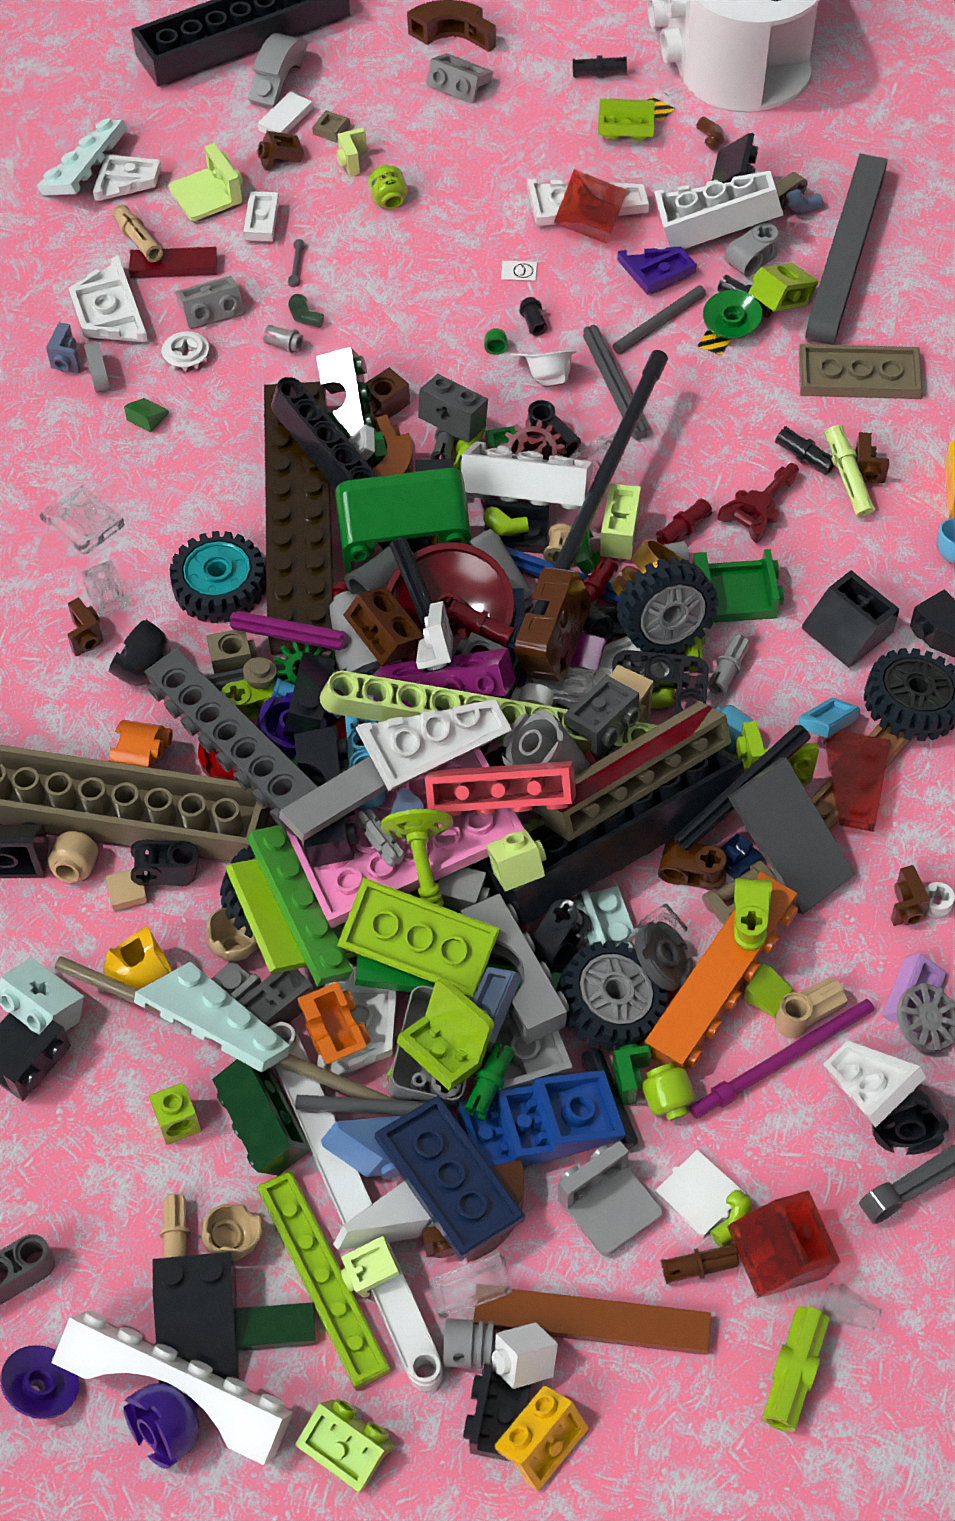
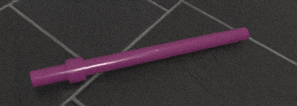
(725, 1092)

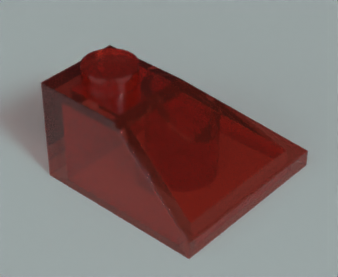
(590, 206)

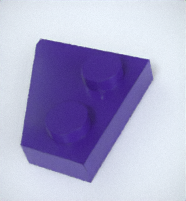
(657, 267)

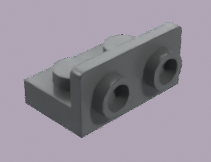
(604, 713)

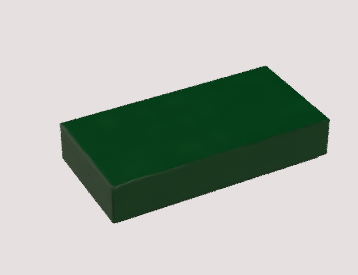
(275, 1326)

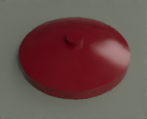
(460, 574)

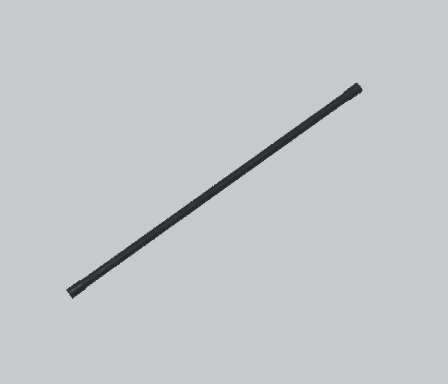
(566, 557)

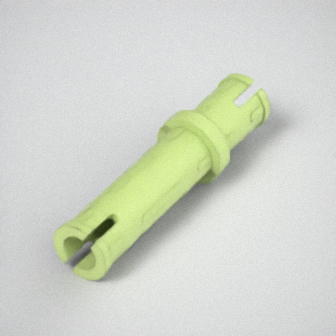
(845, 460)

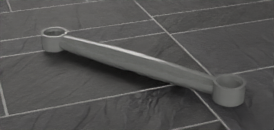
(889, 1197)

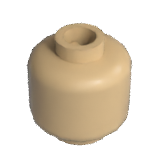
(73, 856)

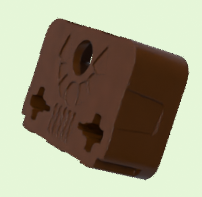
(550, 640)

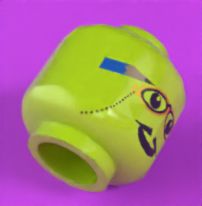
(387, 186)

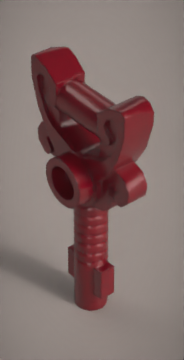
(758, 504)

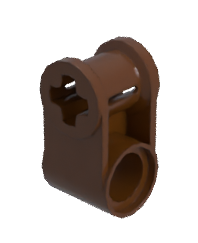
(693, 866)

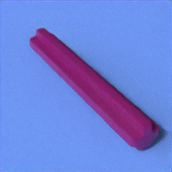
(289, 630)

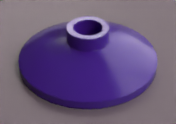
(33, 1367)

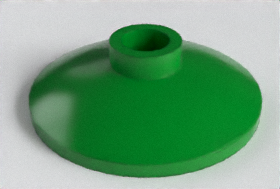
(732, 314)

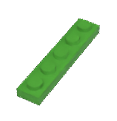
(299, 905)

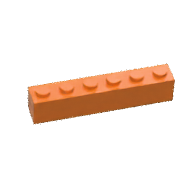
(715, 986)

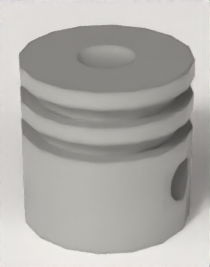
(467, 1343)

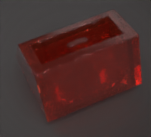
(784, 1245)

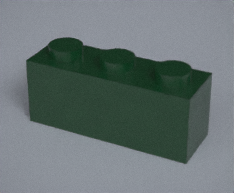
(261, 1117)

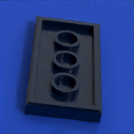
(449, 1177)

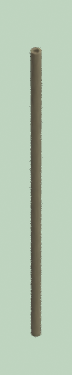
(291, 1062)

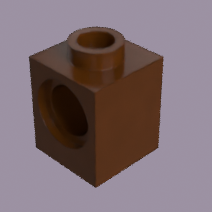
(388, 393)

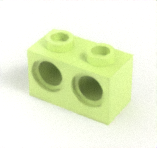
(620, 521)

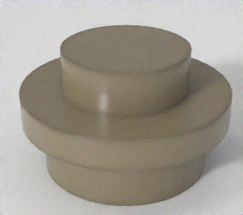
(259, 672)

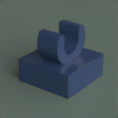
(739, 855)

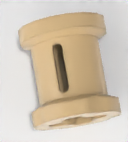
(556, 543)

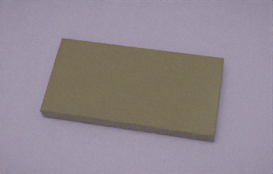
(860, 371)

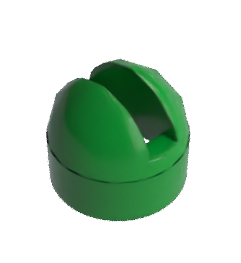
(495, 341)

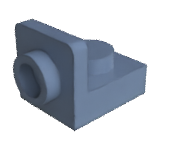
(62, 350)

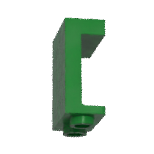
(744, 587)

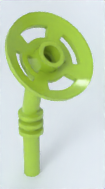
(417, 835)

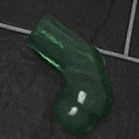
(301, 312)

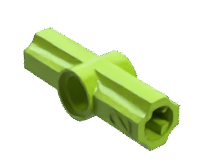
(795, 1369)

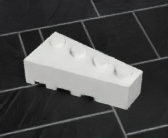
(717, 209)
(525, 476)

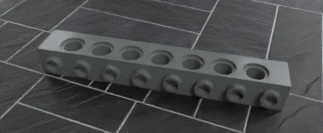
(228, 733)

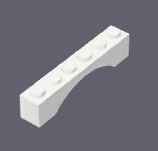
(245, 1420)

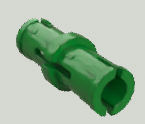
(489, 1080)

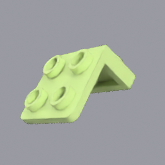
(210, 188)

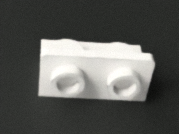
(437, 645)

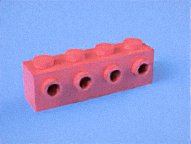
(501, 787)

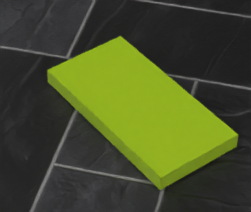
(418, 936)

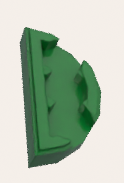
(585, 558)

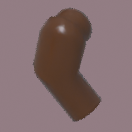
(714, 132)

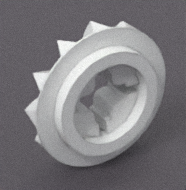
(175, 346)

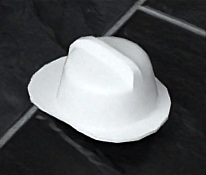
(550, 367)

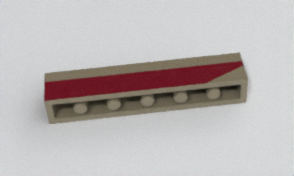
(640, 768)

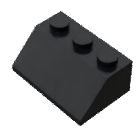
(23, 851)

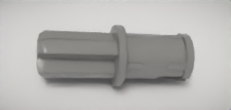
(728, 665)

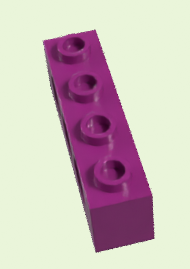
(477, 672)

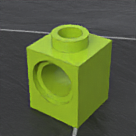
(175, 1113)

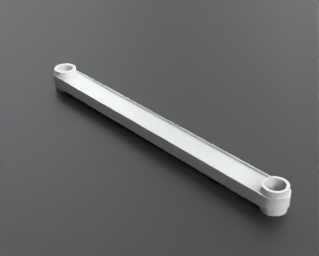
(349, 1199)

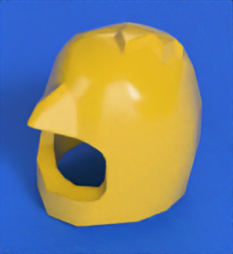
(137, 960)

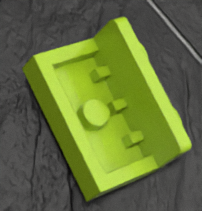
(626, 118)

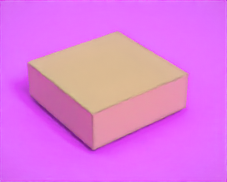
(124, 891)

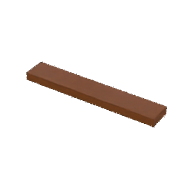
(600, 1320)

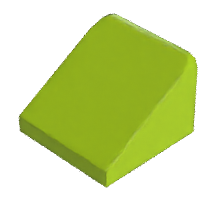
(766, 990)

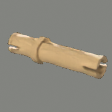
(133, 228)

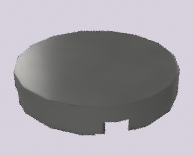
(663, 955)

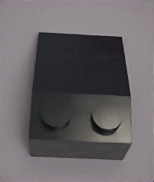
(197, 1309)

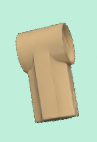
(810, 1006)

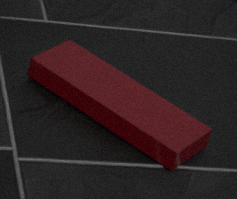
(175, 263)

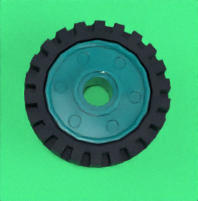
(218, 576)

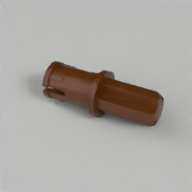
(700, 1263)

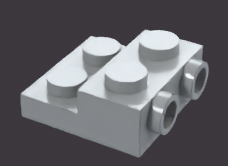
(535, 1060)

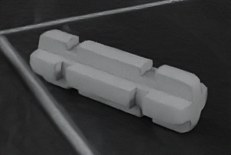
(383, 843)

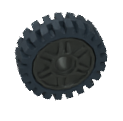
(912, 694)

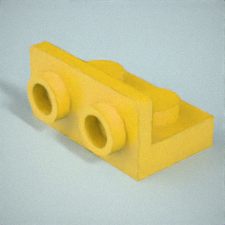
(542, 1436)

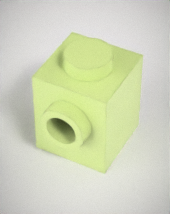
(516, 859)

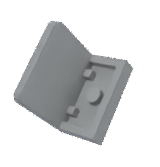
(607, 1199)

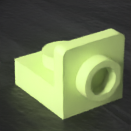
(369, 1266)

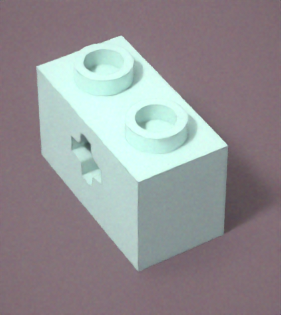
(39, 997)

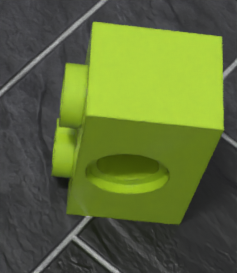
(783, 286)

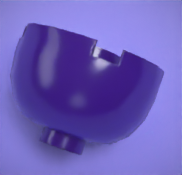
(164, 1420)

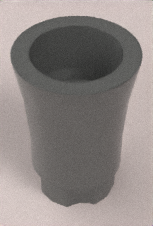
(373, 573)

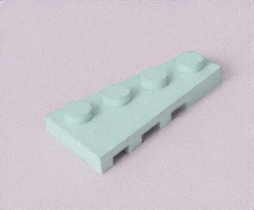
(77, 163)
(213, 1015)

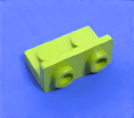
(345, 1443)

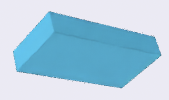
(829, 717)

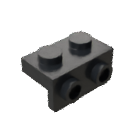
(495, 1411)

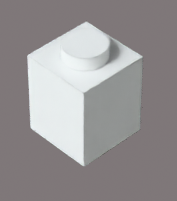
(524, 1355)

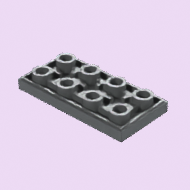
(791, 834)

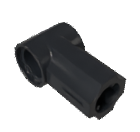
(545, 411)
(603, 622)

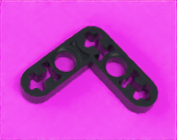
(676, 677)

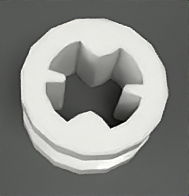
(947, 901)

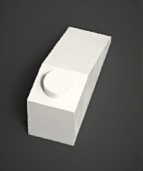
(394, 1216)

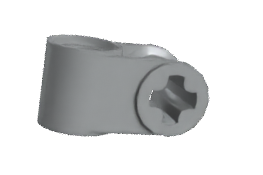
(753, 249)

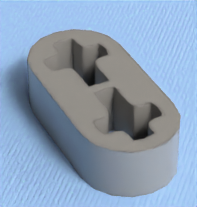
(97, 367)

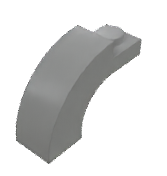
(272, 65)

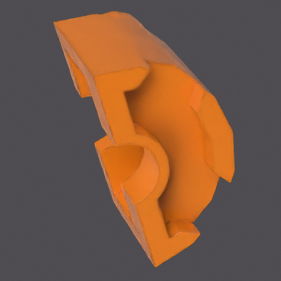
(140, 743)
(332, 1024)

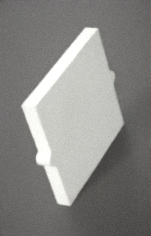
(698, 1193)

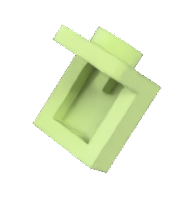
(350, 145)

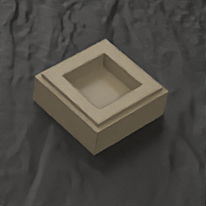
(330, 125)

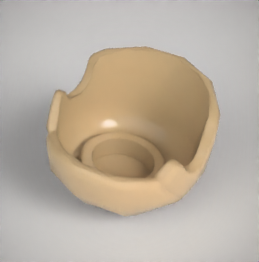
(227, 940)
(231, 1230)

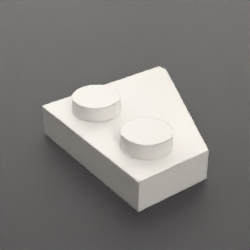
(125, 175)

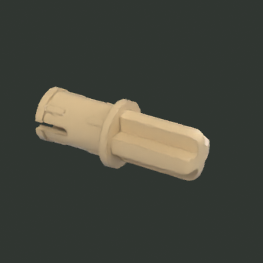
(174, 1225)

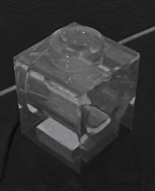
(105, 588)

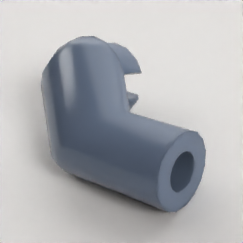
(803, 205)

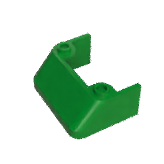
(400, 507)

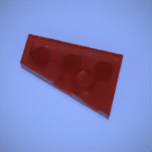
(857, 776)

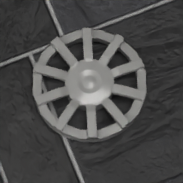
(927, 1017)

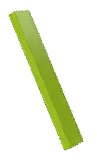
(323, 1280)

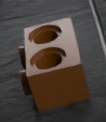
(383, 625)

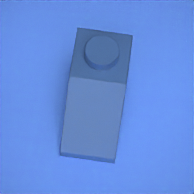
(356, 1145)

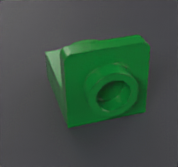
(626, 1070)

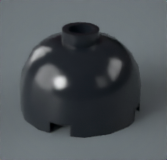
(142, 649)
(914, 1123)

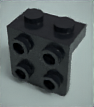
(28, 1056)

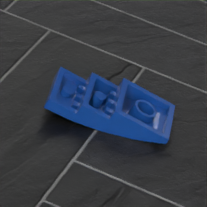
(546, 1120)

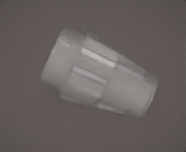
(849, 1307)

